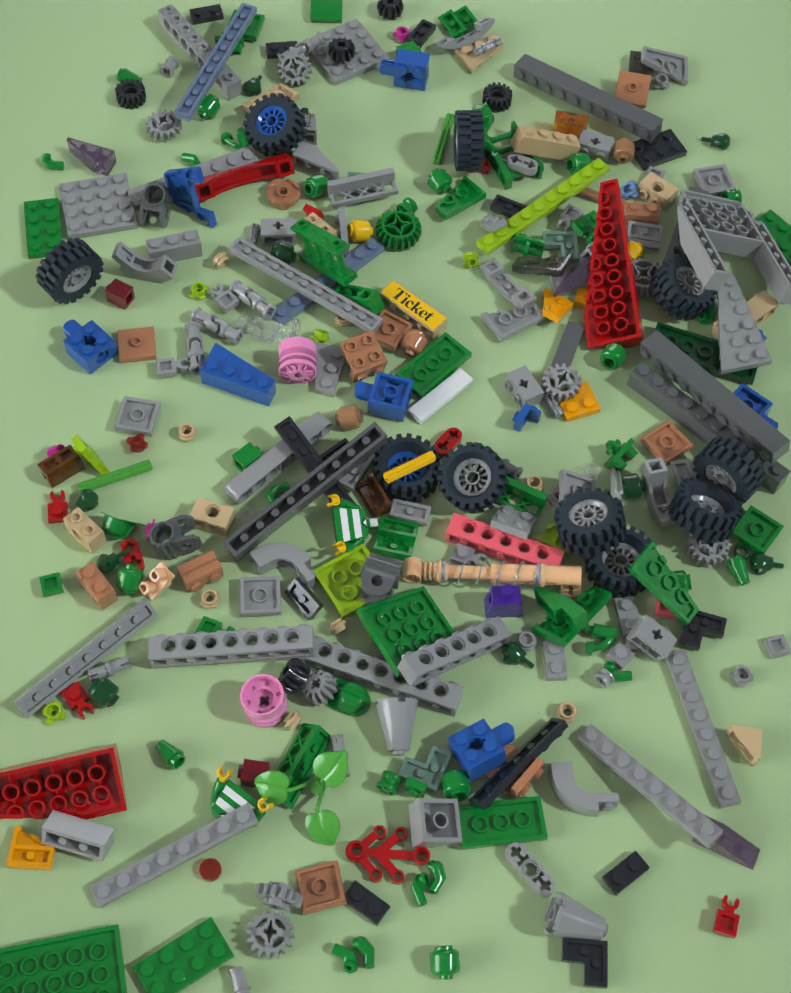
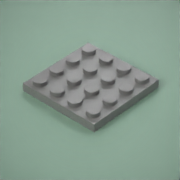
(366, 58)
(97, 206)

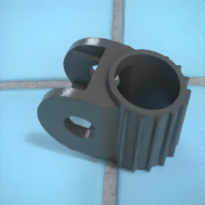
(161, 208)
(177, 542)
(379, 578)

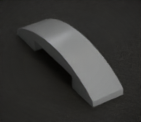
(481, 28)
(505, 285)

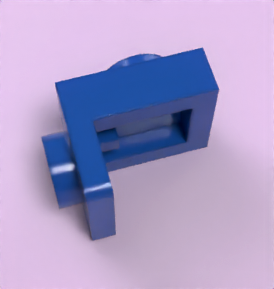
(527, 412)

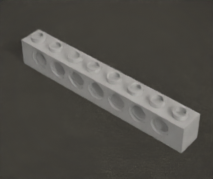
(197, 49)
(240, 652)
(387, 684)

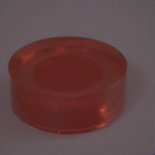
(210, 870)

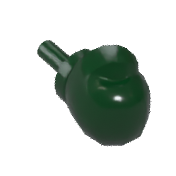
(252, 86)
(720, 140)
(87, 500)
(107, 563)
(762, 563)
(514, 653)

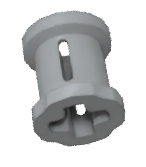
(169, 66)

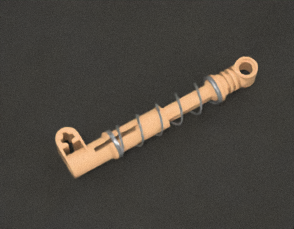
(541, 574)

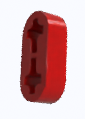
(445, 440)
(135, 555)

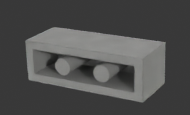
(175, 246)
(77, 835)

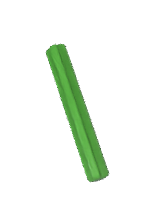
(443, 139)
(116, 476)

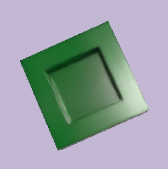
(51, 584)
(415, 788)

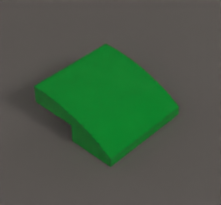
(326, 11)
(458, 22)
(395, 538)

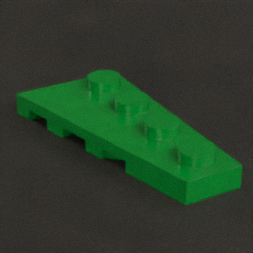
(655, 575)
(591, 600)

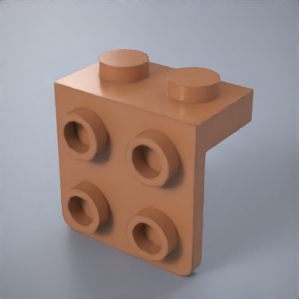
(363, 356)
(522, 784)

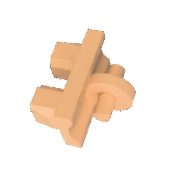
(157, 581)

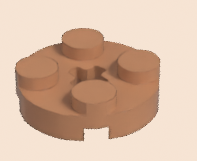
(287, 200)

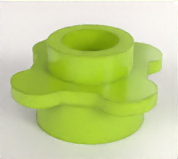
(470, 259)
(198, 286)
(320, 336)
(53, 707)

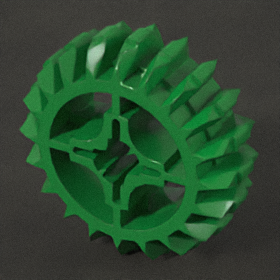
(398, 229)

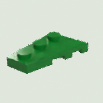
(462, 197)

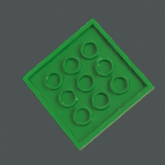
(404, 624)

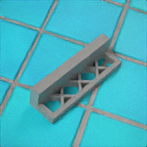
(360, 184)

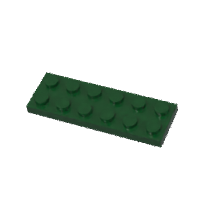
(703, 351)

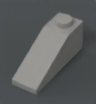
(314, 161)

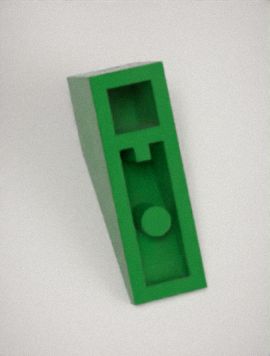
(365, 297)

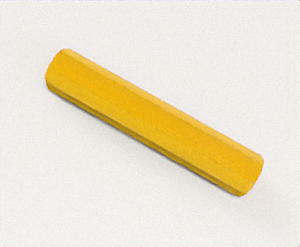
(409, 467)

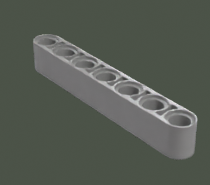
(274, 460)

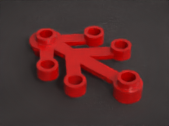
(384, 853)

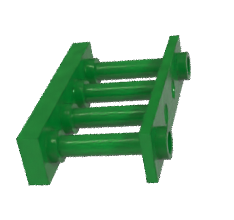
(499, 164)
(325, 261)

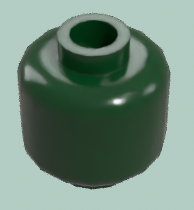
(284, 252)
(632, 486)
(103, 692)

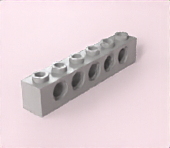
(453, 651)

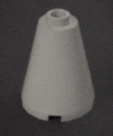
(397, 722)
(573, 920)

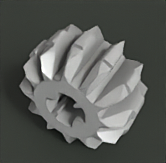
(319, 687)

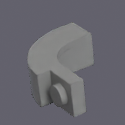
(142, 268)
(656, 492)
(283, 555)
(573, 796)

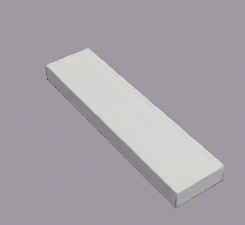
(440, 396)

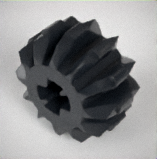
(390, 8)
(341, 50)
(294, 675)

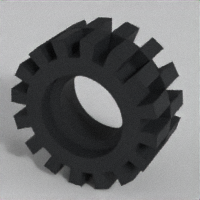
(497, 90)
(130, 100)

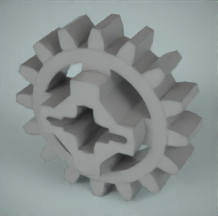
(288, 71)
(163, 125)
(557, 376)
(706, 551)
(278, 895)
(261, 934)

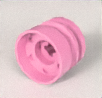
(297, 360)
(266, 690)

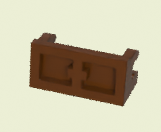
(61, 466)
(373, 496)

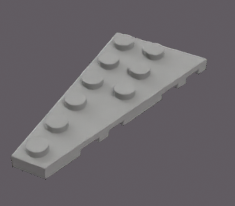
(738, 334)

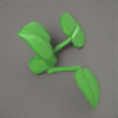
(330, 772)

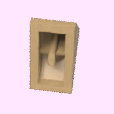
(747, 740)

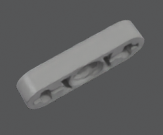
(545, 878)

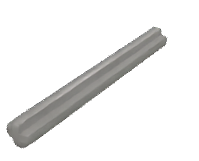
(616, 483)

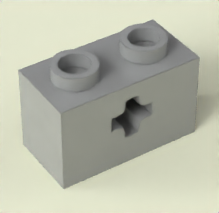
(596, 145)
(277, 231)
(524, 387)
(652, 638)

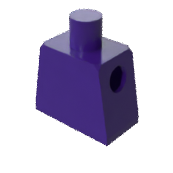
(503, 602)

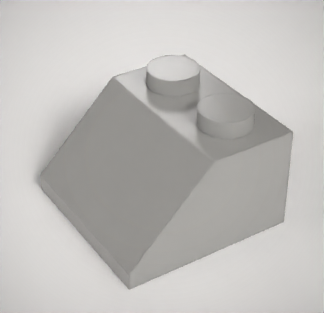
(434, 822)

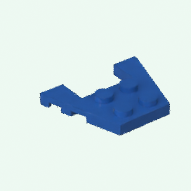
(181, 185)

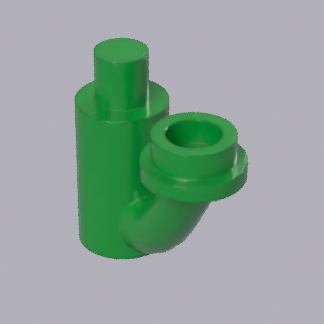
(226, 138)
(603, 632)

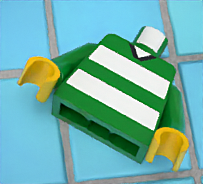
(349, 524)
(228, 796)

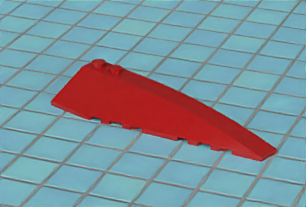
(612, 294)
(74, 783)

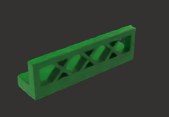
(525, 493)
(302, 763)

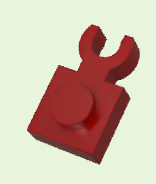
(57, 509)
(76, 698)
(726, 920)

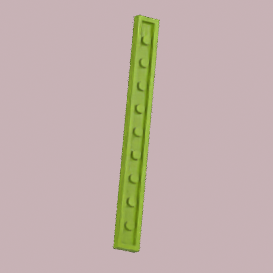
(543, 206)

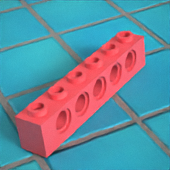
(493, 548)

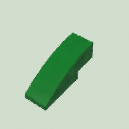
(561, 609)

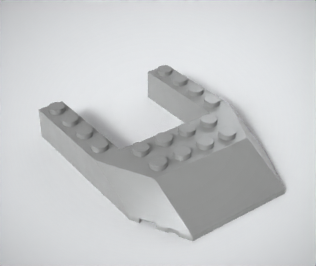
(724, 225)

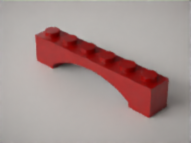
(272, 167)

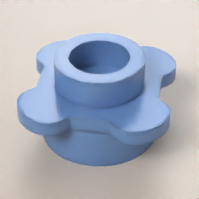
(625, 190)

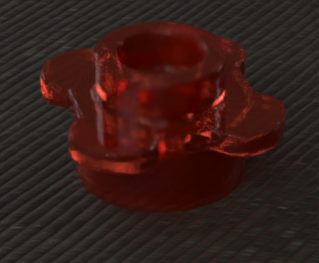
(137, 448)

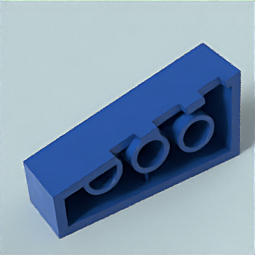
(236, 376)

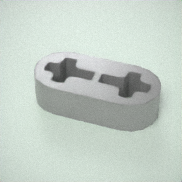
(522, 164)

